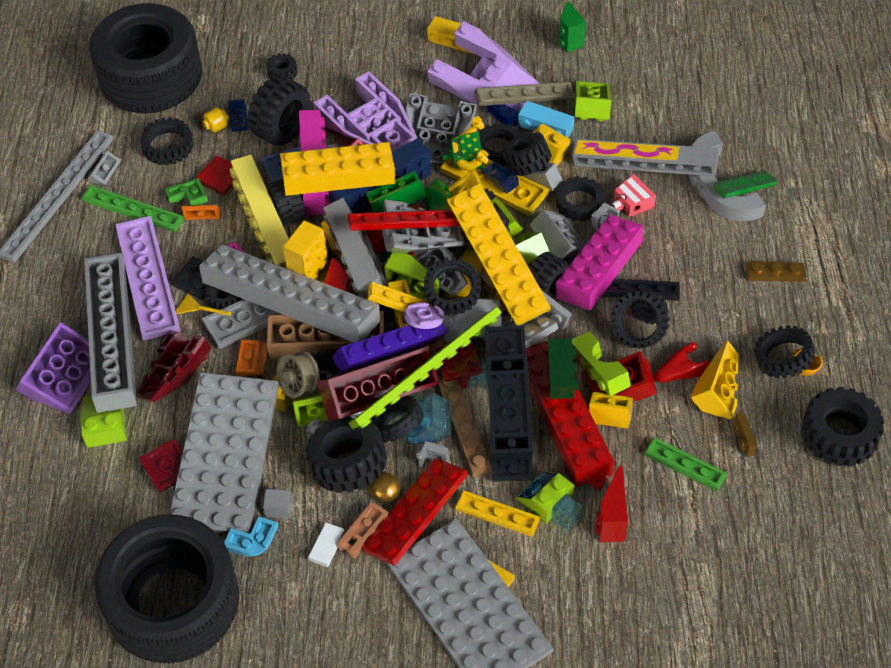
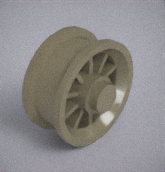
(298, 374)

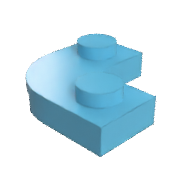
(253, 543)

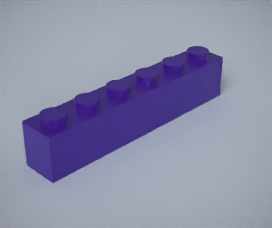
(385, 346)

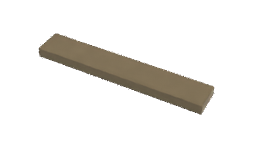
(524, 93)

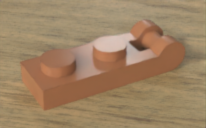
(362, 529)

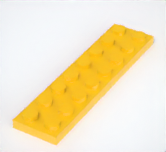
(499, 255)

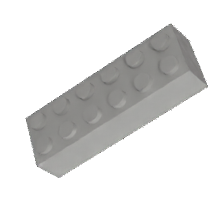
(354, 248)

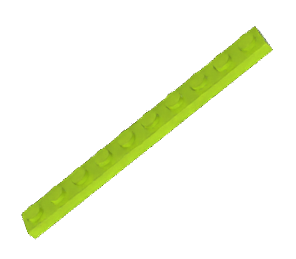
(421, 372)

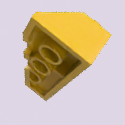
(717, 384)

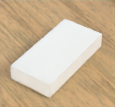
(326, 544)

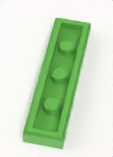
(685, 464)

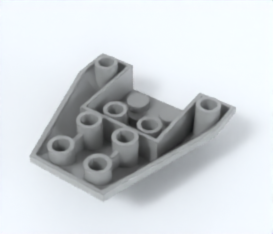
(438, 123)

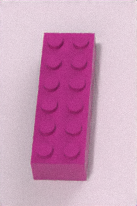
(311, 139)
(599, 262)

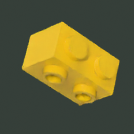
(611, 410)

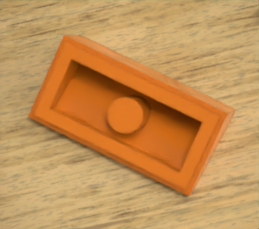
(201, 212)

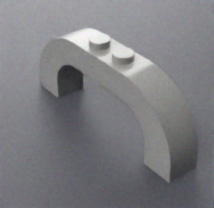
(732, 208)

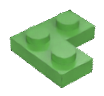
(191, 189)

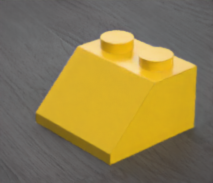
(557, 143)

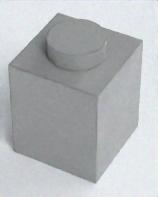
(277, 503)

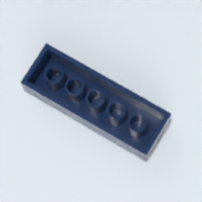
(406, 159)

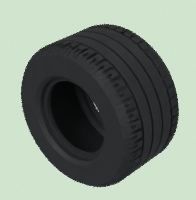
(153, 82)
(157, 546)

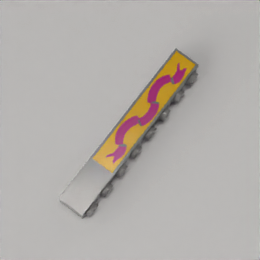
(646, 157)

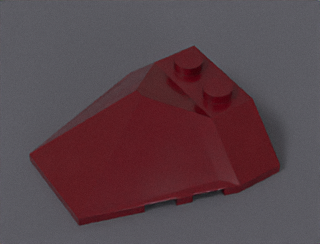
(174, 366)

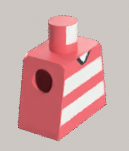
(633, 197)

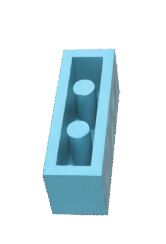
(533, 115)

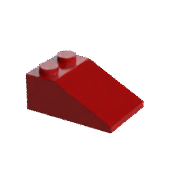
(640, 378)
(613, 519)

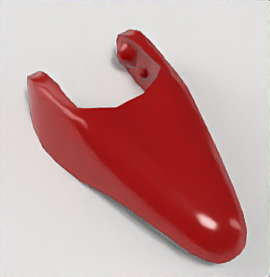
(680, 367)

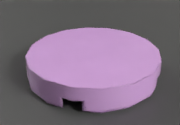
(423, 316)

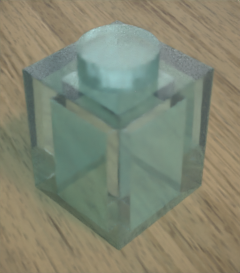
(566, 512)

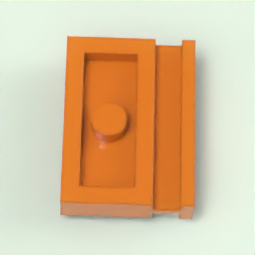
(252, 358)

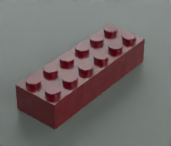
(362, 386)

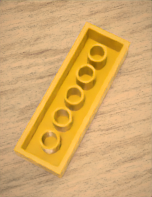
(337, 168)

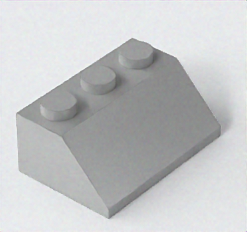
(558, 235)

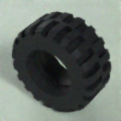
(276, 110)
(849, 406)
(347, 472)

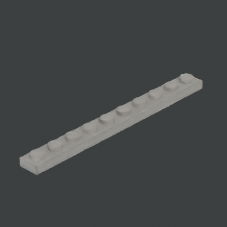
(55, 196)

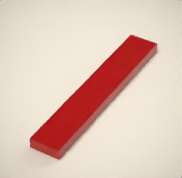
(401, 220)

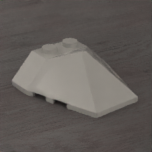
(418, 239)

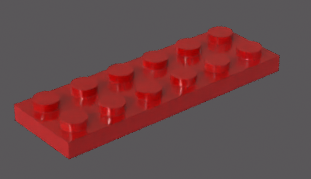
(414, 511)

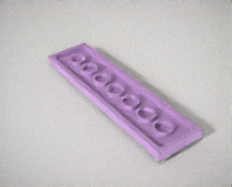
(147, 278)

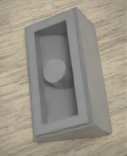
(104, 169)

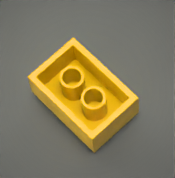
(307, 251)

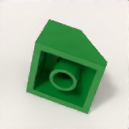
(571, 29)

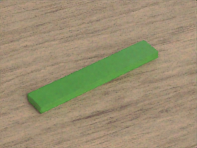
(132, 208)

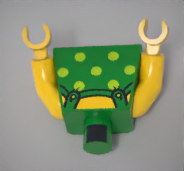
(467, 148)

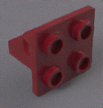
(461, 365)

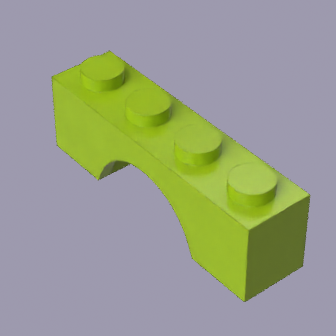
(609, 375)

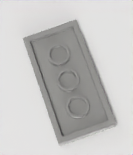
(244, 320)

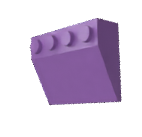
(59, 371)

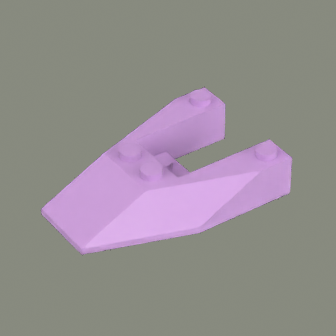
(494, 69)
(376, 121)

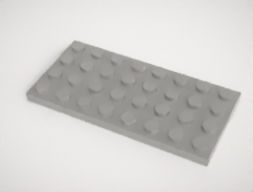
(225, 451)
(468, 602)

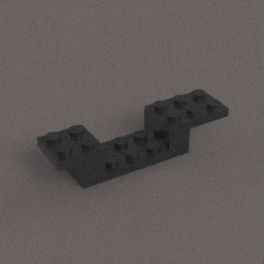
(509, 404)

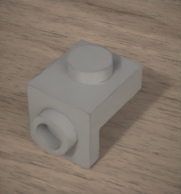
(601, 214)
(432, 451)

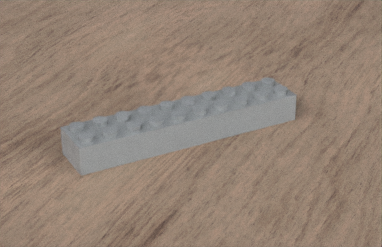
(290, 293)
(109, 333)

